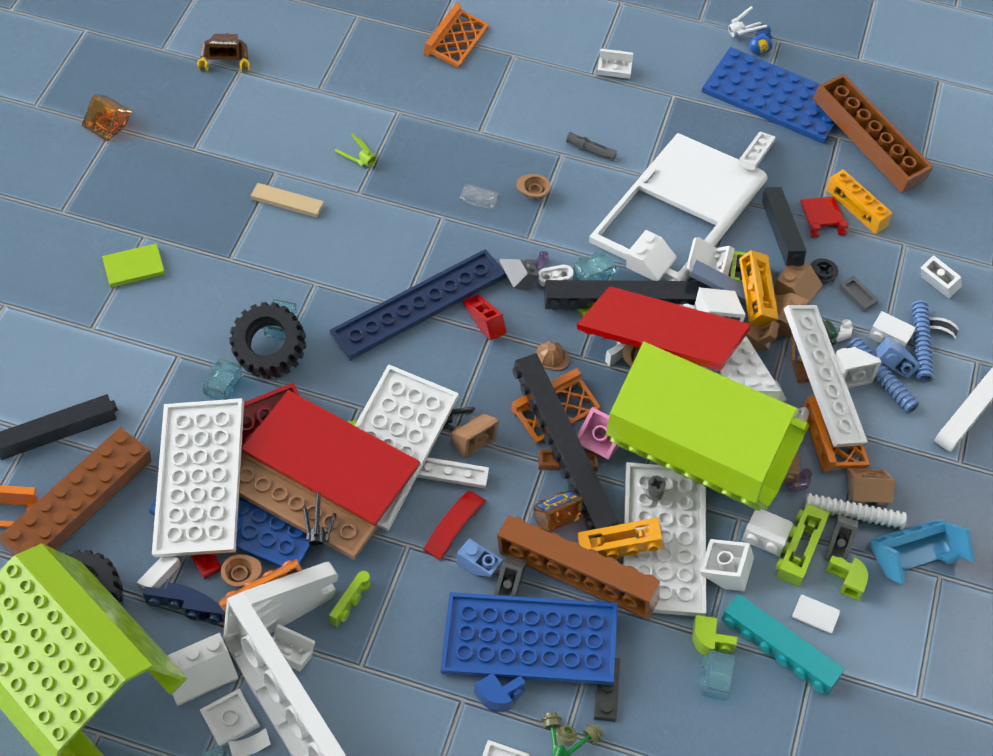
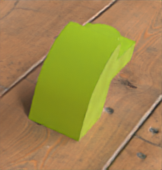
(854, 576)
(706, 639)

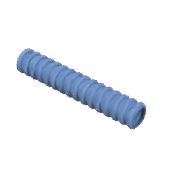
(922, 341)
(888, 381)

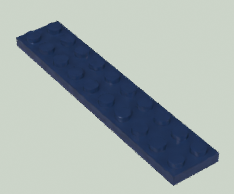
(417, 304)

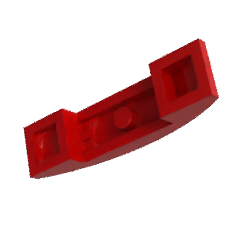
(453, 523)

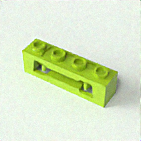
(790, 571)

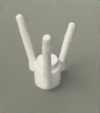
(738, 28)

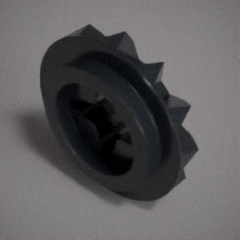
(823, 265)

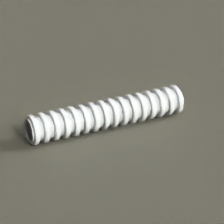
(858, 511)

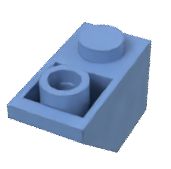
(897, 357)
(477, 559)

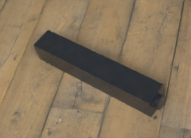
(784, 226)
(56, 426)

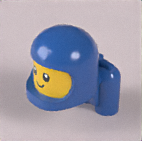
(761, 42)

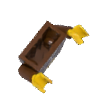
(224, 47)

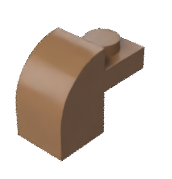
(762, 336)

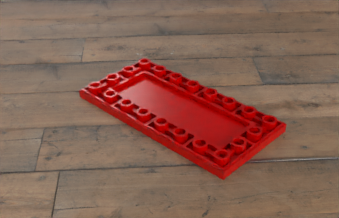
(674, 328)
(331, 457)

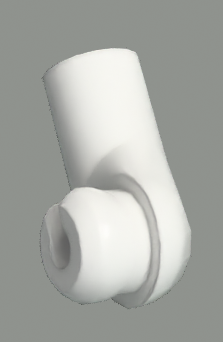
(845, 330)

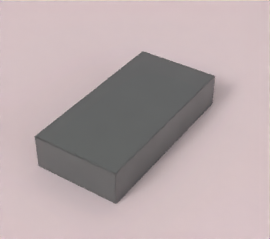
(858, 294)

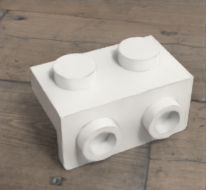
(615, 63)
(293, 646)

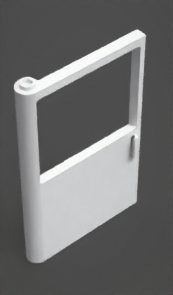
(693, 181)

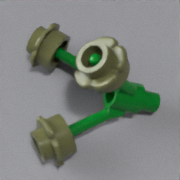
(567, 735)

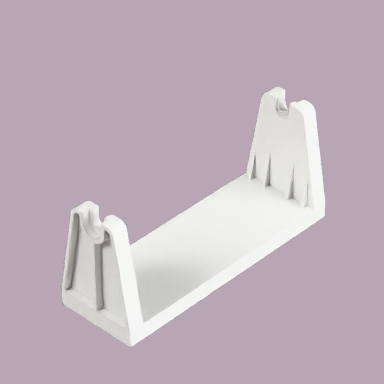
(247, 631)

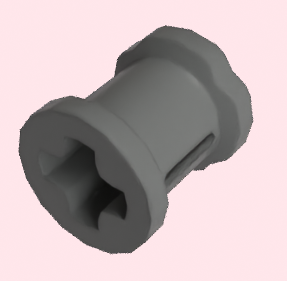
(655, 488)

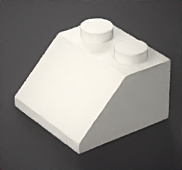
(650, 256)
(857, 366)
(728, 564)

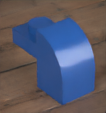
(497, 697)

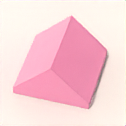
(593, 434)

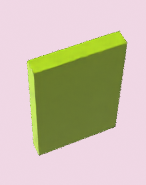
(133, 265)

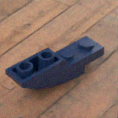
(193, 602)

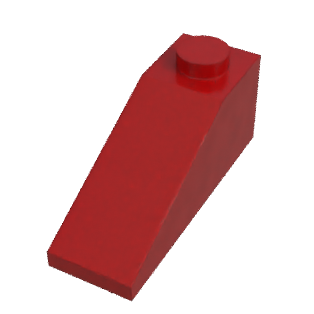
(486, 317)

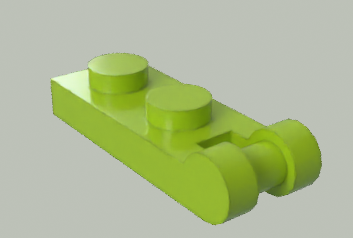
(350, 597)

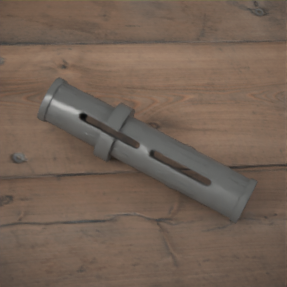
(586, 144)

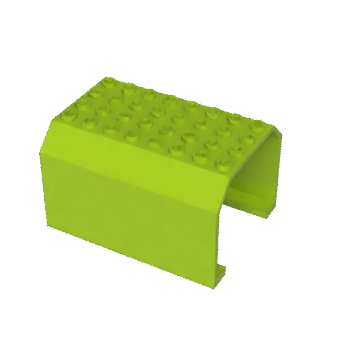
(706, 427)
(66, 650)

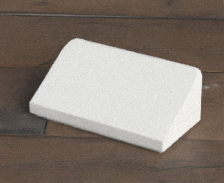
(159, 572)
(816, 614)

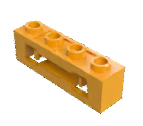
(859, 201)
(758, 288)
(624, 539)

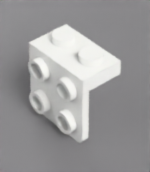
(714, 257)
(767, 531)

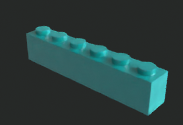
(782, 644)

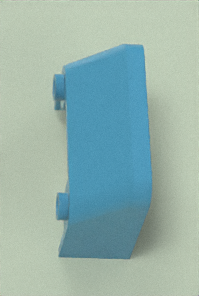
(921, 545)

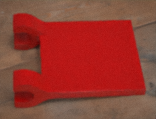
(822, 213)

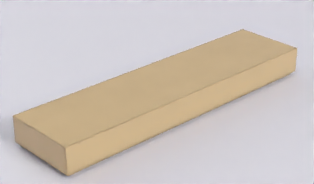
(287, 200)

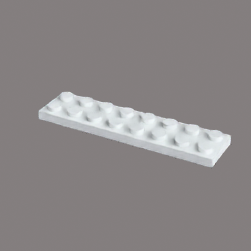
(825, 376)

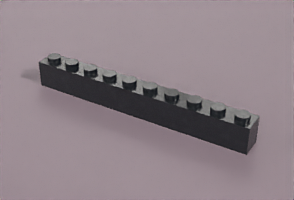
(585, 293)
(564, 442)

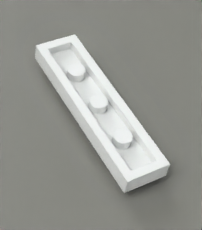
(756, 151)
(454, 472)

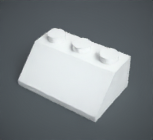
(205, 666)

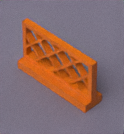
(452, 20)
(560, 384)
(823, 446)

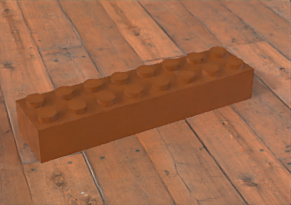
(872, 133)
(78, 494)
(579, 566)

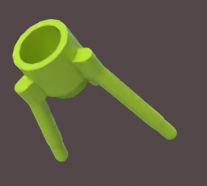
(366, 156)

